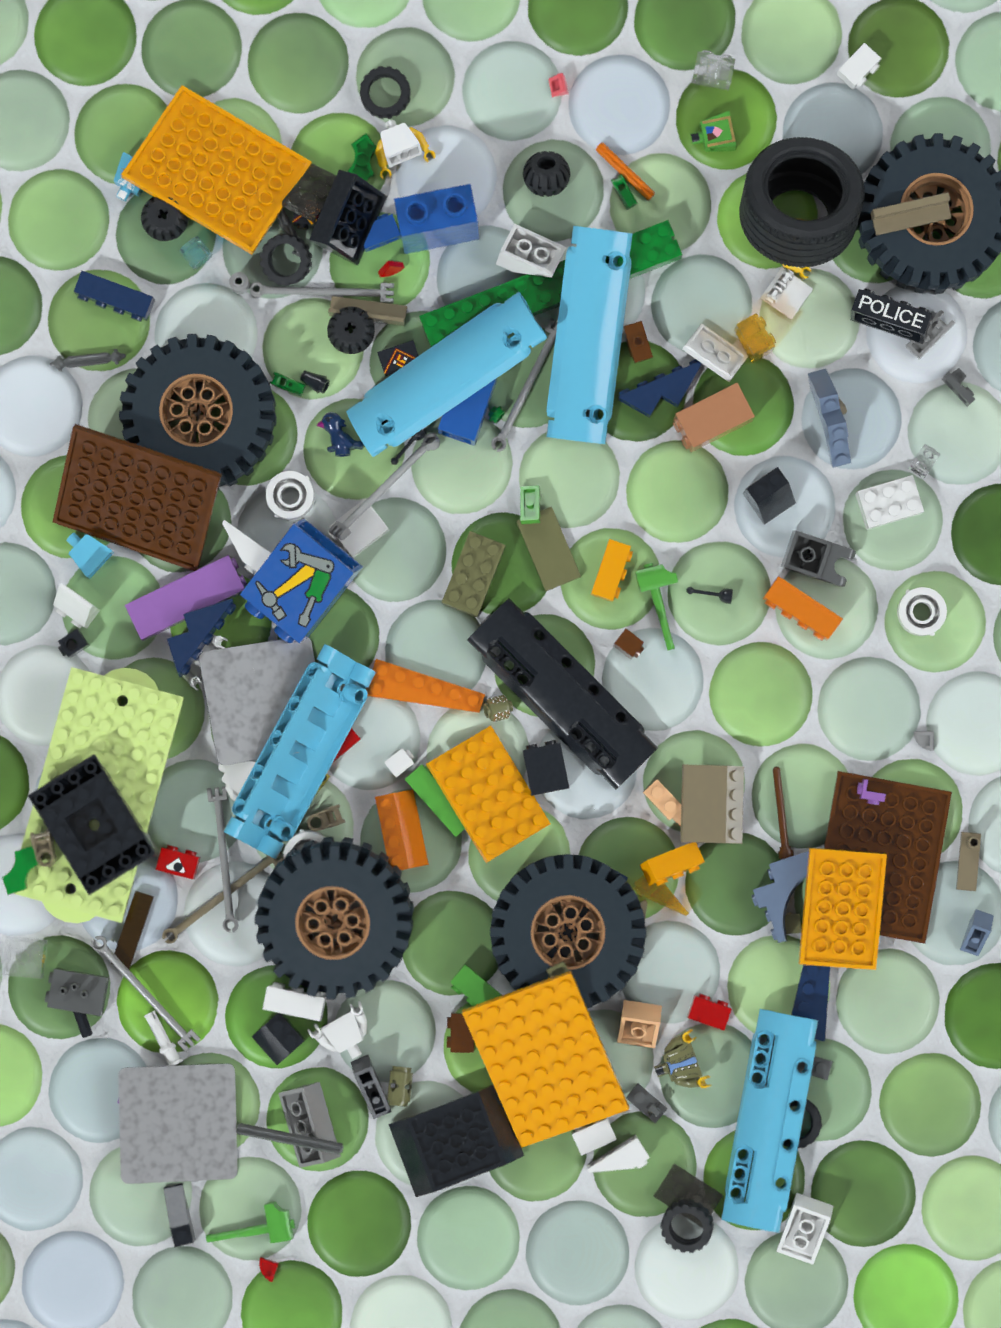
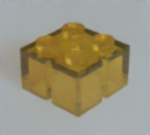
(754, 337)

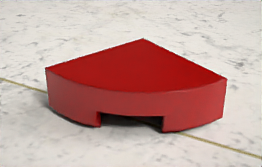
(391, 268)
(268, 1268)

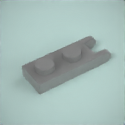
(935, 332)

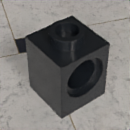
(81, 643)

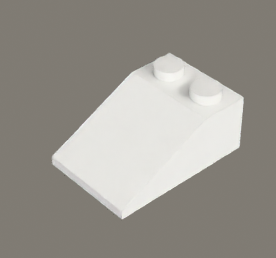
(530, 253)
(249, 551)
(74, 606)
(624, 1156)
(805, 1228)

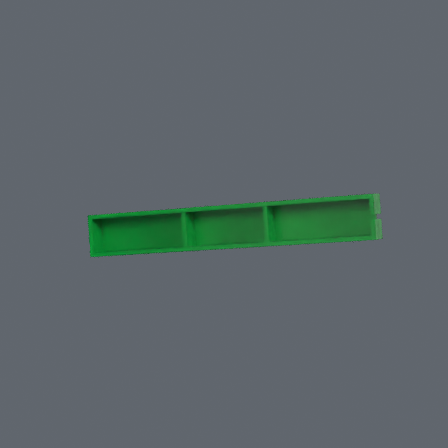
(649, 250)

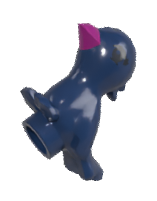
(340, 440)

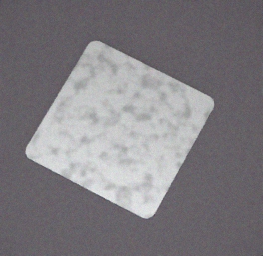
(249, 703)
(177, 1123)

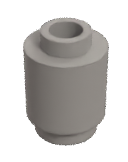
(243, 287)

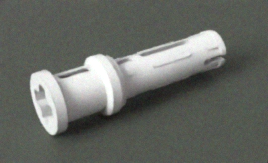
(167, 1048)

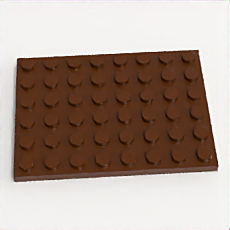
(136, 497)
(905, 828)

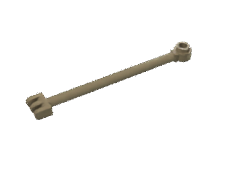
(219, 898)

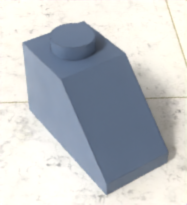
(977, 932)

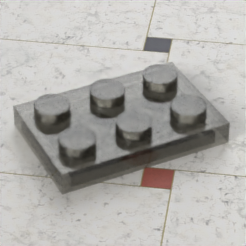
(310, 193)
(682, 1185)

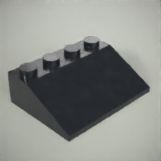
(348, 216)

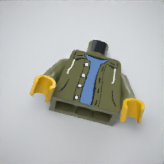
(682, 1063)

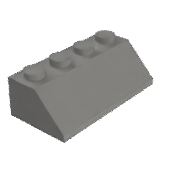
(308, 1116)

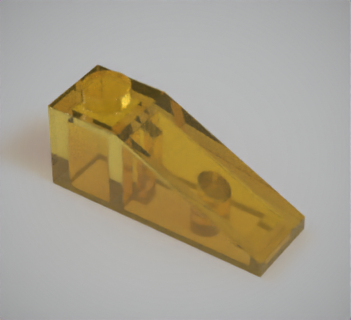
(659, 894)

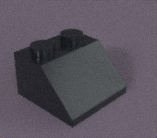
(278, 1038)

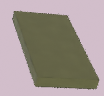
(549, 550)

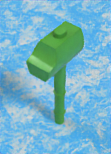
(651, 579)
(278, 1226)

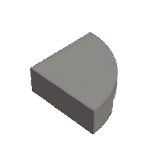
(925, 739)

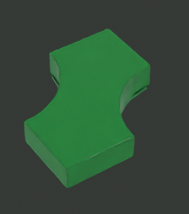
(364, 150)
(17, 878)

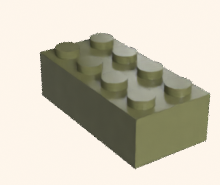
(473, 574)

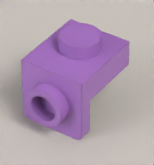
(872, 797)

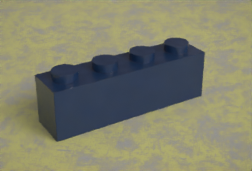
(114, 295)

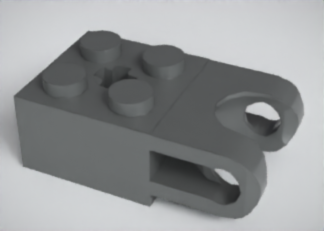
(821, 560)

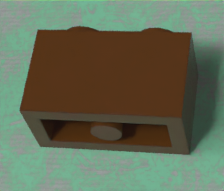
(629, 644)
(461, 1038)

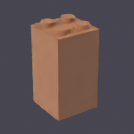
(713, 417)

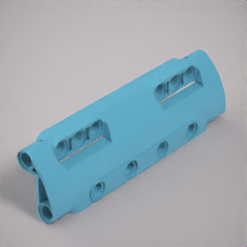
(768, 1120)

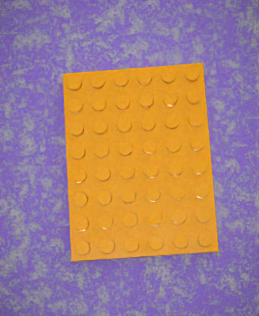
(216, 169)
(545, 1059)

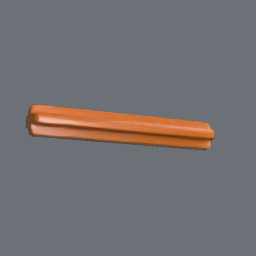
(626, 172)

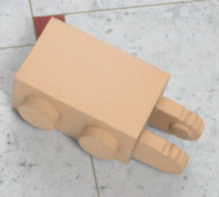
(664, 801)

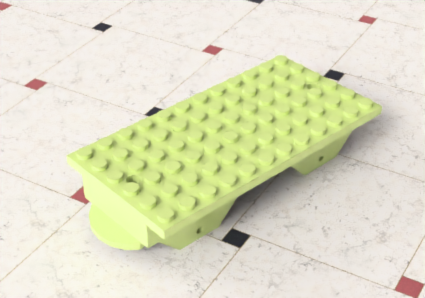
(132, 747)

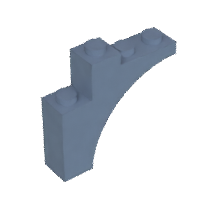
(831, 417)
(775, 896)

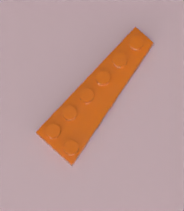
(410, 686)

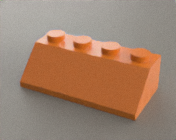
(802, 608)
(401, 830)

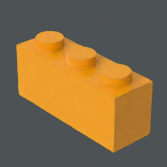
(611, 570)
(672, 864)

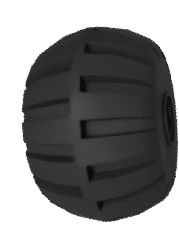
(546, 173)
(160, 228)
(351, 342)

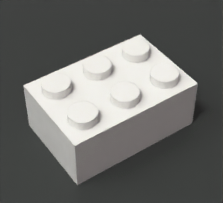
(889, 502)
(294, 1002)

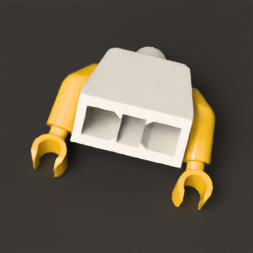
(400, 144)

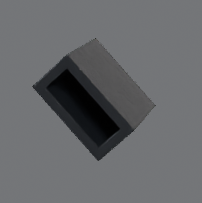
(545, 768)

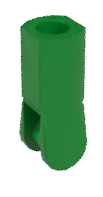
(625, 194)
(290, 385)

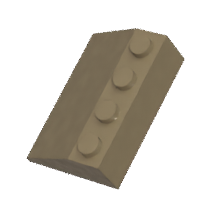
(712, 804)

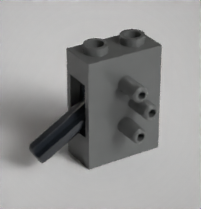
(77, 993)

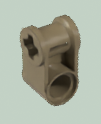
(327, 818)
(43, 846)

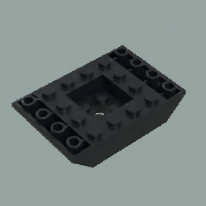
(69, 806)

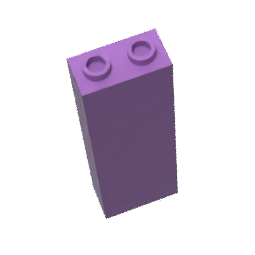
(197, 590)

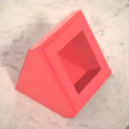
(558, 85)

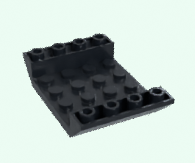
(455, 1141)

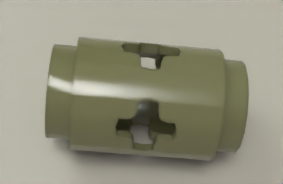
(400, 1077)

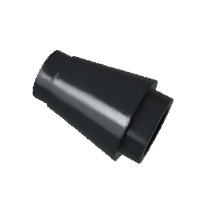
(315, 381)

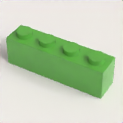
(428, 789)
(473, 986)

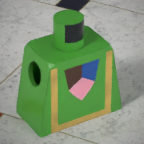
(716, 134)

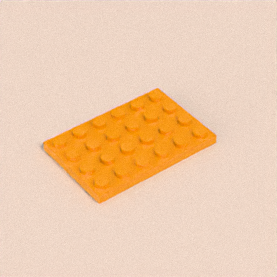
(488, 794)
(842, 908)

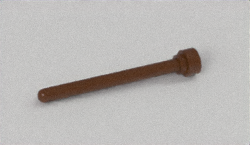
(785, 849)

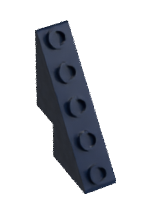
(668, 387)
(201, 627)

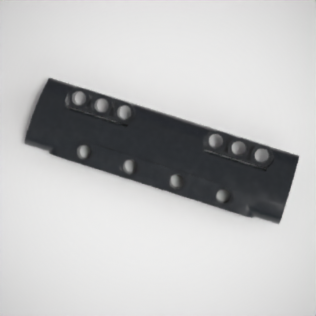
(562, 694)

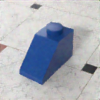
(382, 232)

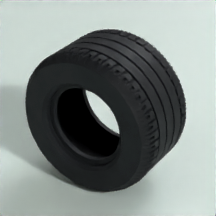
(807, 167)

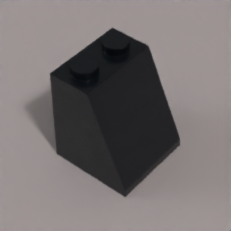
(770, 495)

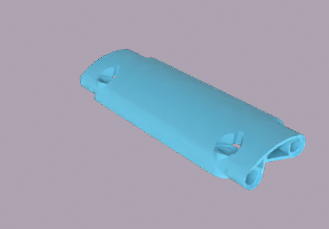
(588, 335)
(446, 374)
(314, 726)

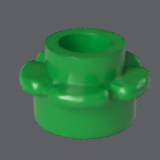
(496, 414)

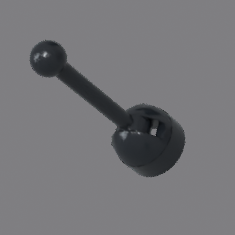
(418, 436)
(724, 595)

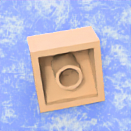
(639, 1024)

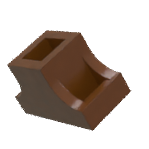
(637, 342)

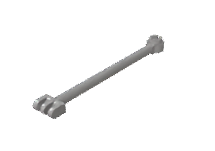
(382, 293)
(526, 388)
(341, 530)
(217, 799)
(185, 1036)

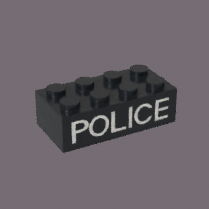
(891, 316)

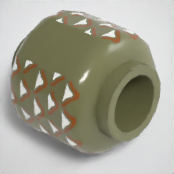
(498, 708)

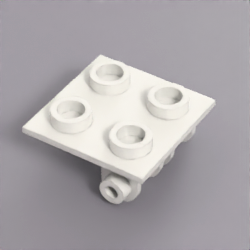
(786, 293)

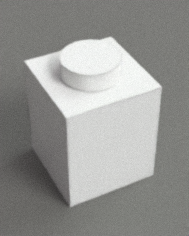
(400, 762)

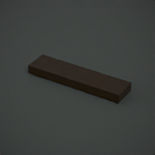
(133, 928)

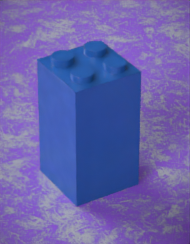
(466, 418)

